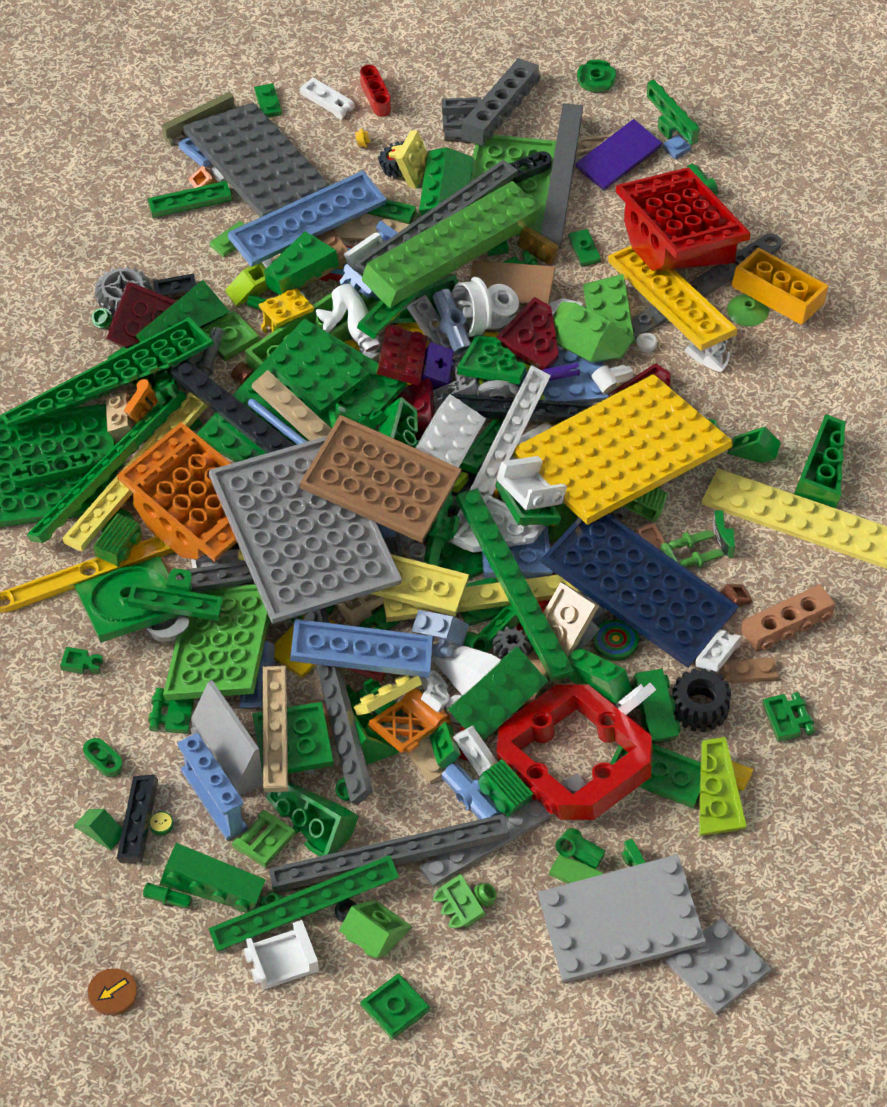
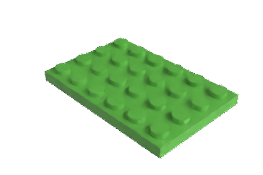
(511, 150)
(220, 650)

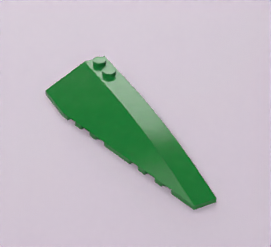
(121, 370)

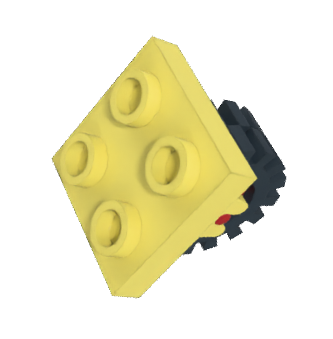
(405, 159)

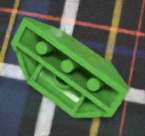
(588, 334)

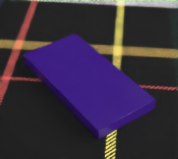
(618, 154)

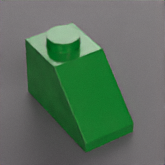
(755, 445)

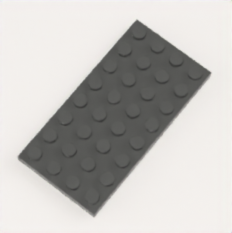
(255, 158)

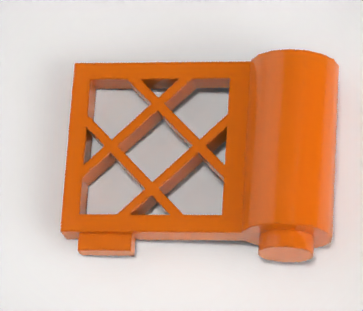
(418, 714)

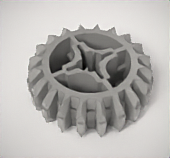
(109, 286)

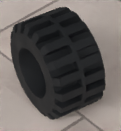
(697, 714)

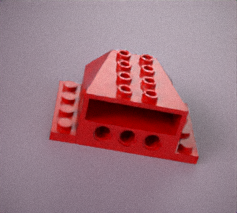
(679, 222)

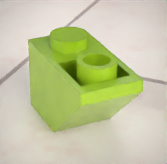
(248, 282)

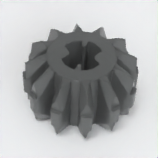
(508, 640)

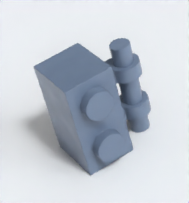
(443, 629)

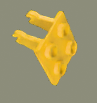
(284, 309)

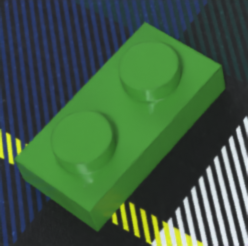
(222, 243)

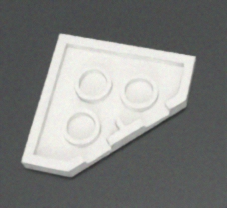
(510, 530)

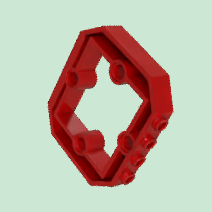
(609, 781)

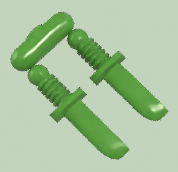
(689, 540)

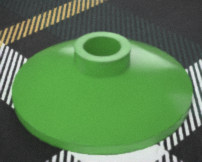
(747, 315)

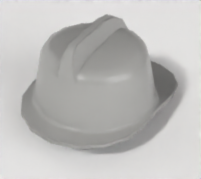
(169, 629)

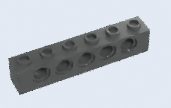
(500, 102)

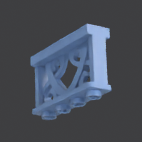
(212, 786)

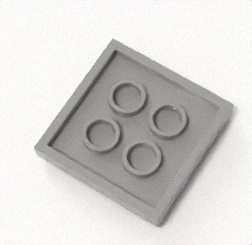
(720, 968)

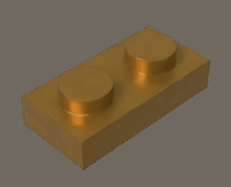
(538, 245)

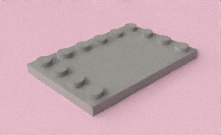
(621, 918)

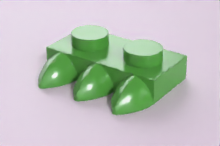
(460, 901)

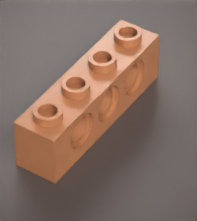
(814, 599)

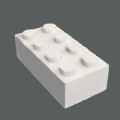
(451, 431)

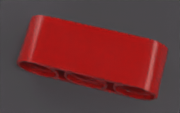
(375, 90)

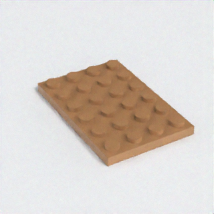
(380, 478)

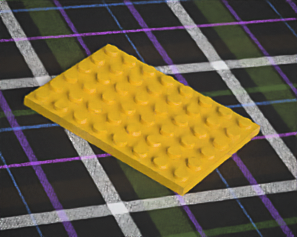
(623, 447)

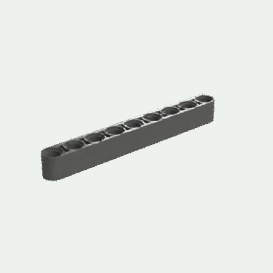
(562, 173)

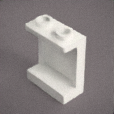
(527, 486)
(282, 957)

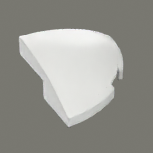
(712, 356)

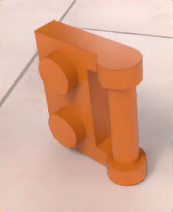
(138, 406)

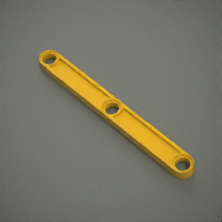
(66, 579)

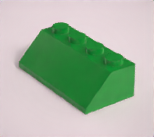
(443, 176)

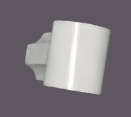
(611, 378)

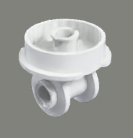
(484, 306)

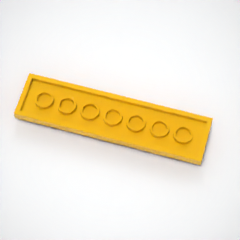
(675, 300)

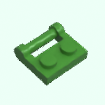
(269, 843)

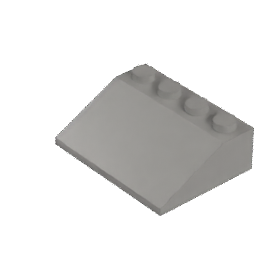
(227, 740)

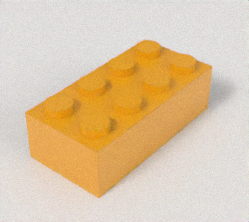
(780, 286)

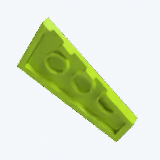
(719, 794)

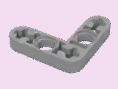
(456, 387)

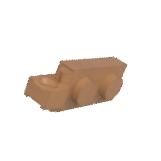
(749, 670)

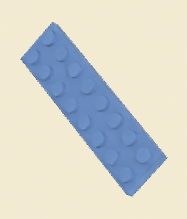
(312, 214)

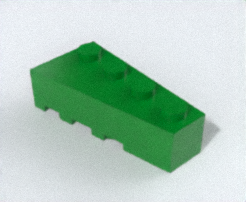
(211, 879)

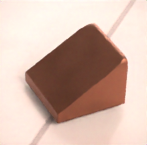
(737, 594)

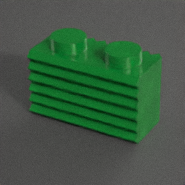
(118, 540)
(505, 788)

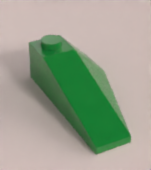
(372, 744)

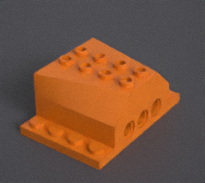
(178, 496)

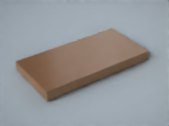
(523, 279)

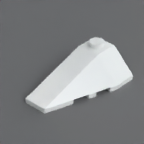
(465, 666)

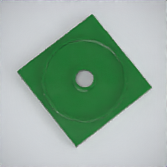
(108, 608)

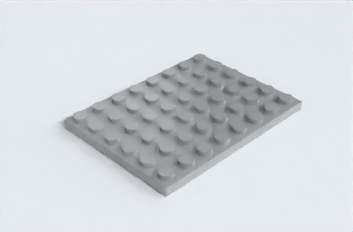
(296, 543)

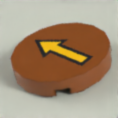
(112, 992)

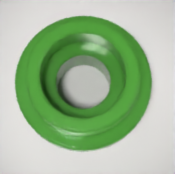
(485, 894)

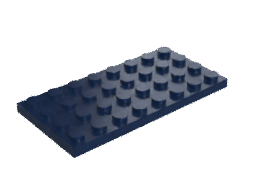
(641, 586)

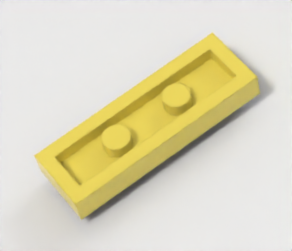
(386, 694)

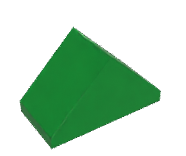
(100, 827)

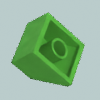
(374, 928)

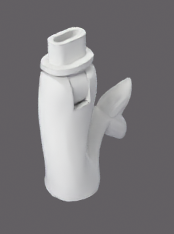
(348, 298)

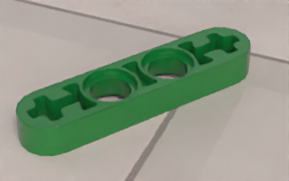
(51, 465)

